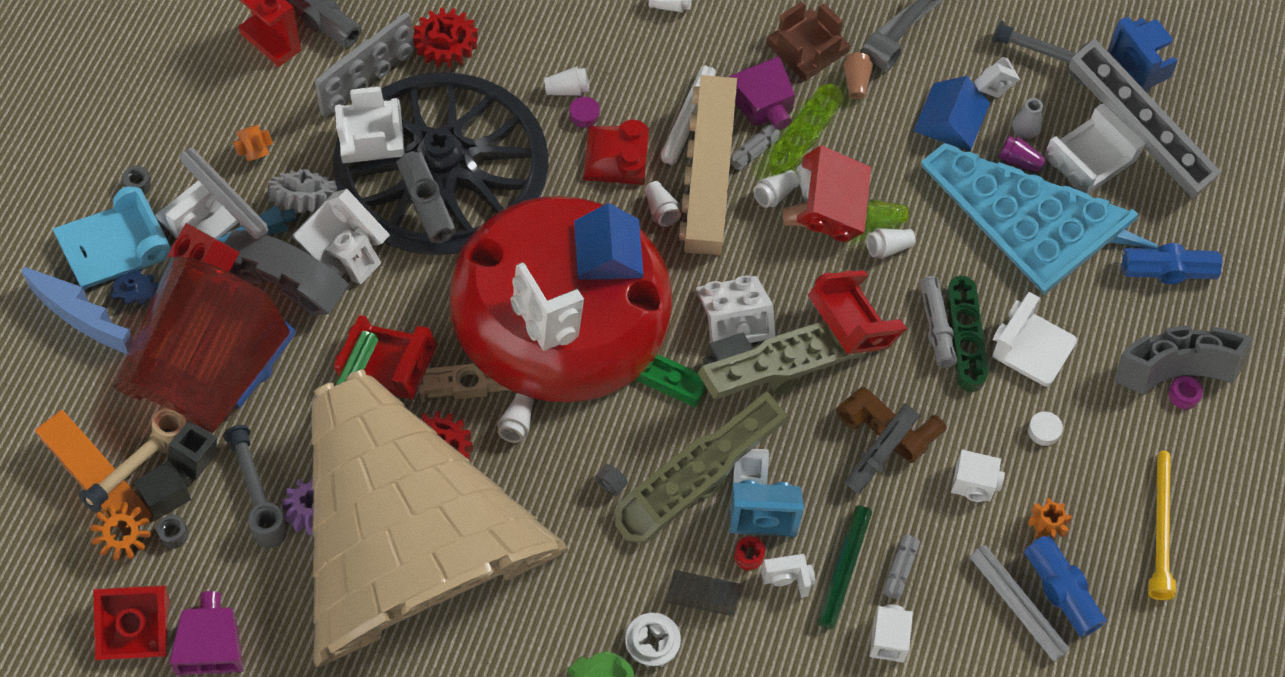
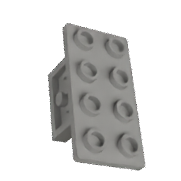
(365, 64)

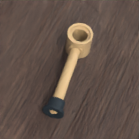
(159, 440)

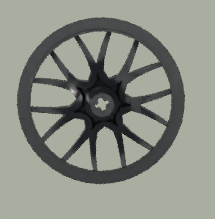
(455, 162)

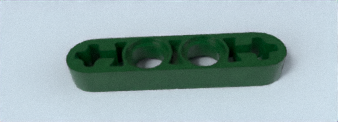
(967, 333)

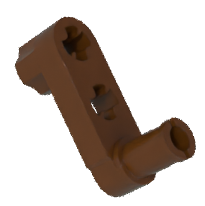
(868, 409)

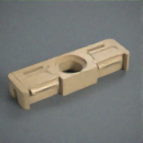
(446, 382)

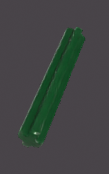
(844, 567)

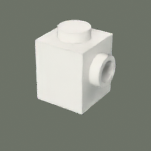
(977, 476)

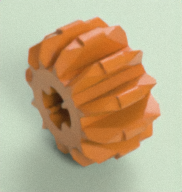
(113, 522)

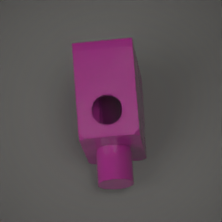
(765, 94)
(207, 639)

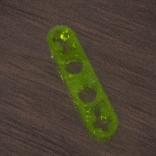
(808, 131)

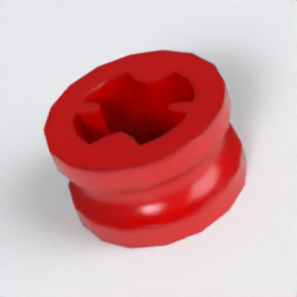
(739, 555)

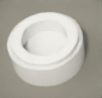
(1045, 428)

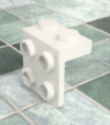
(546, 321)
(1032, 343)

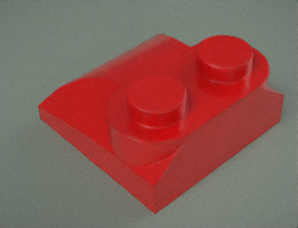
(617, 153)
(131, 622)

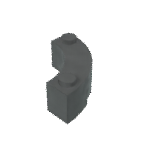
(298, 274)
(1183, 353)

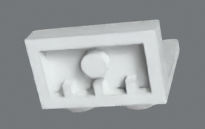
(334, 216)
(738, 308)

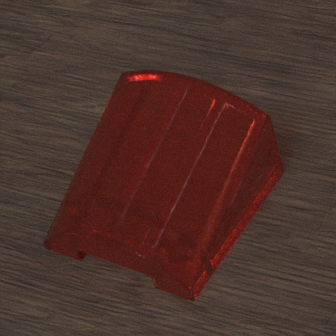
(201, 342)

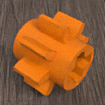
(252, 142)
(1049, 519)

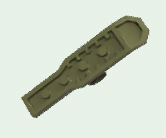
(776, 361)
(696, 471)

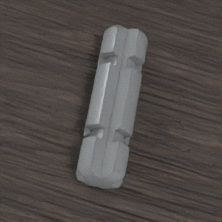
(754, 147)
(901, 566)

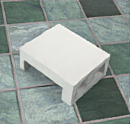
(1095, 150)

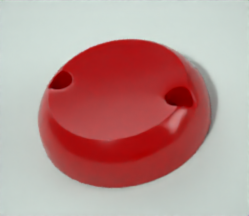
(620, 318)

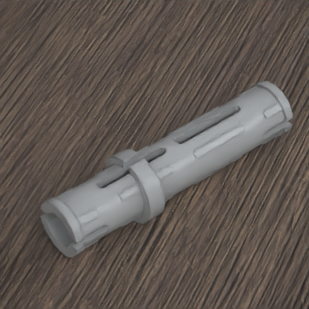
(939, 331)

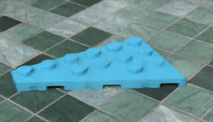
(1032, 221)

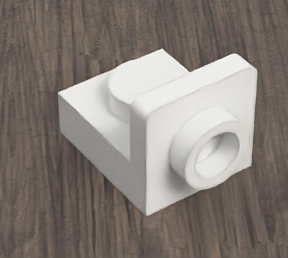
(997, 78)
(355, 254)
(786, 569)

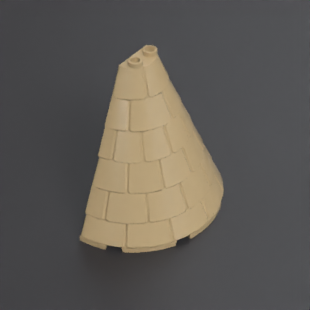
(401, 519)

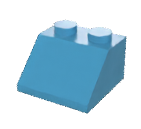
(765, 508)

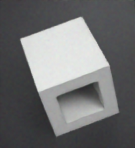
(891, 633)

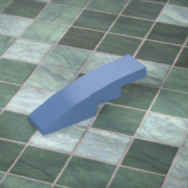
(73, 307)

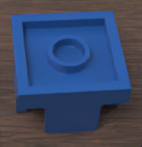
(1135, 50)

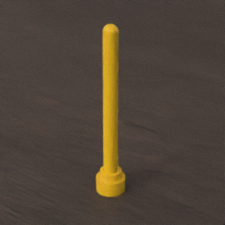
(1162, 584)

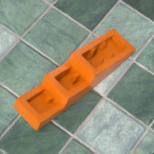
(87, 464)

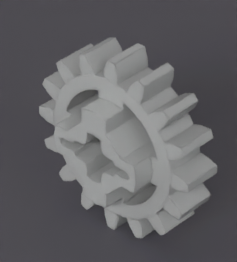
(300, 190)

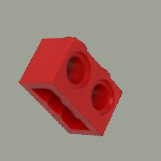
(203, 247)

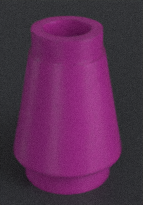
(1021, 155)

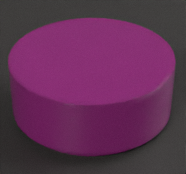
(584, 112)
(1185, 392)

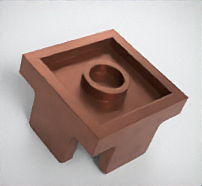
(808, 39)

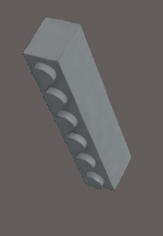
(1144, 117)

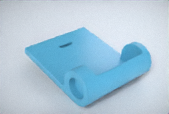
(113, 240)

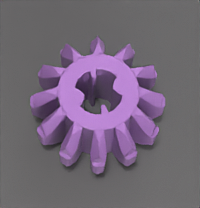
(298, 506)

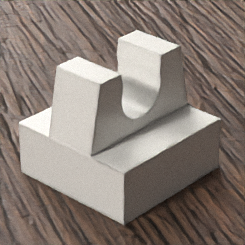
(752, 467)

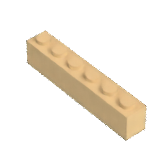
(710, 165)

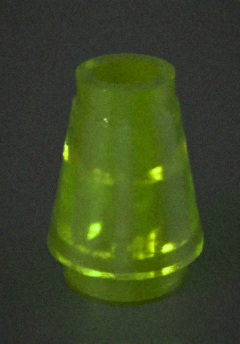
(885, 214)

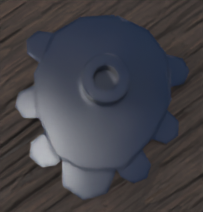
(134, 287)

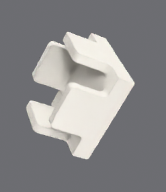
(369, 127)

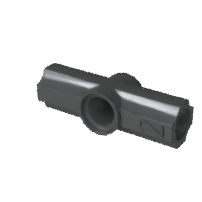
(327, 17)
(432, 210)

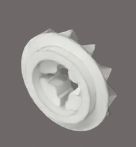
(661, 627)

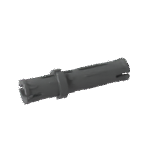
(881, 449)

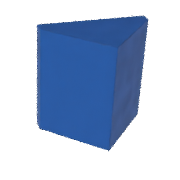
(953, 113)
(608, 245)

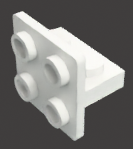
(198, 209)

